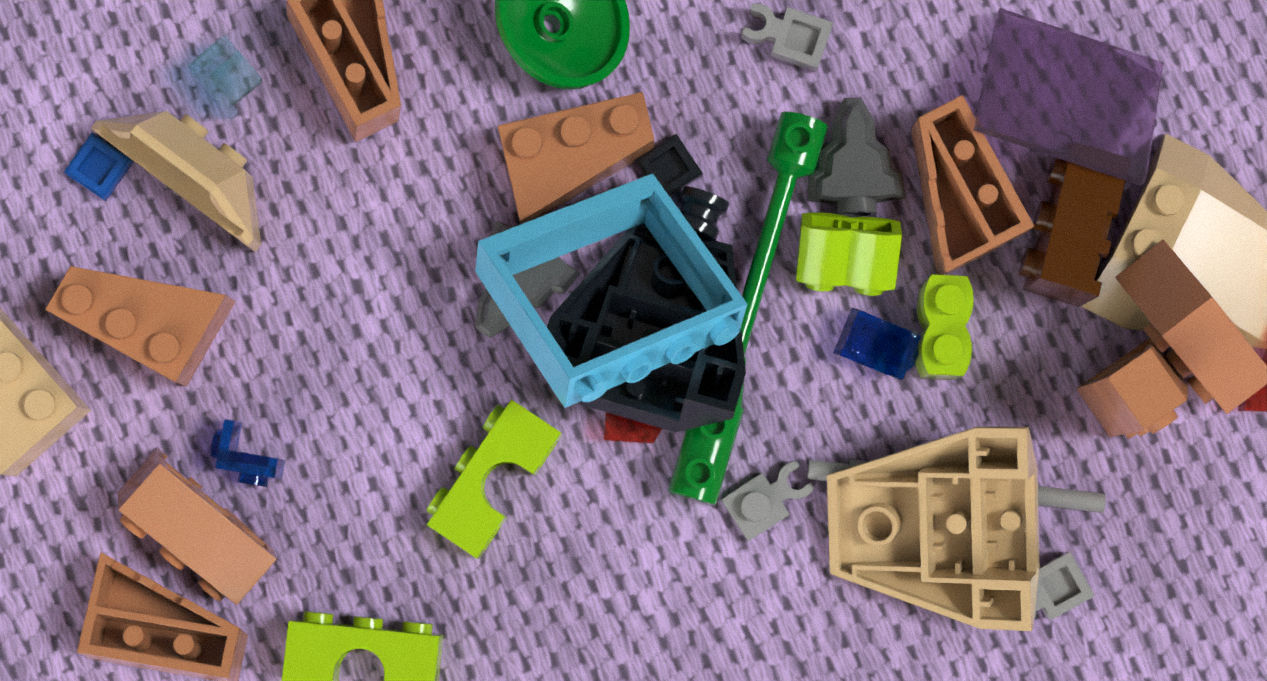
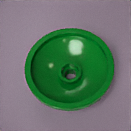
(584, 44)

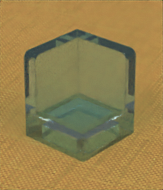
(225, 74)

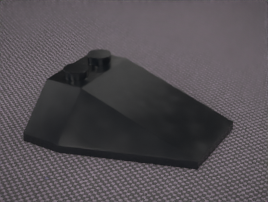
(634, 296)

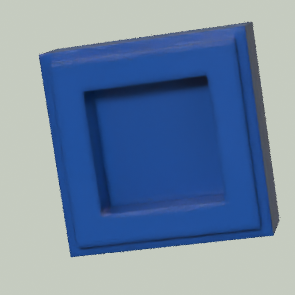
(98, 166)

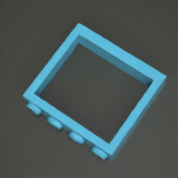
(585, 224)

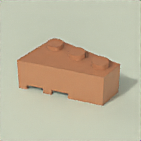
(352, 59)
(572, 150)
(963, 189)
(144, 319)
(1194, 327)
(1136, 392)
(193, 529)
(155, 629)

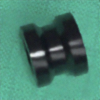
(703, 211)

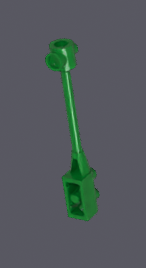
(709, 447)

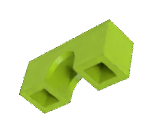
(464, 511)
(319, 646)

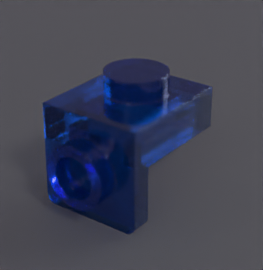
(878, 344)
(252, 468)

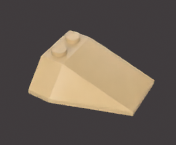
(1208, 225)
(944, 526)

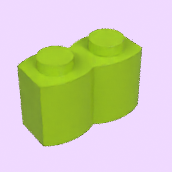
(848, 252)
(943, 312)

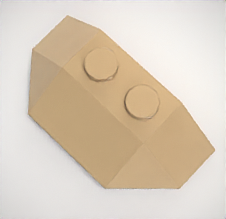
(190, 167)

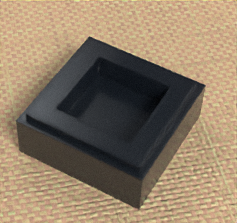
(670, 165)

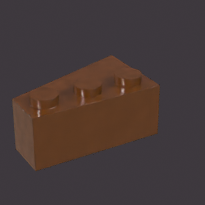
(1071, 233)

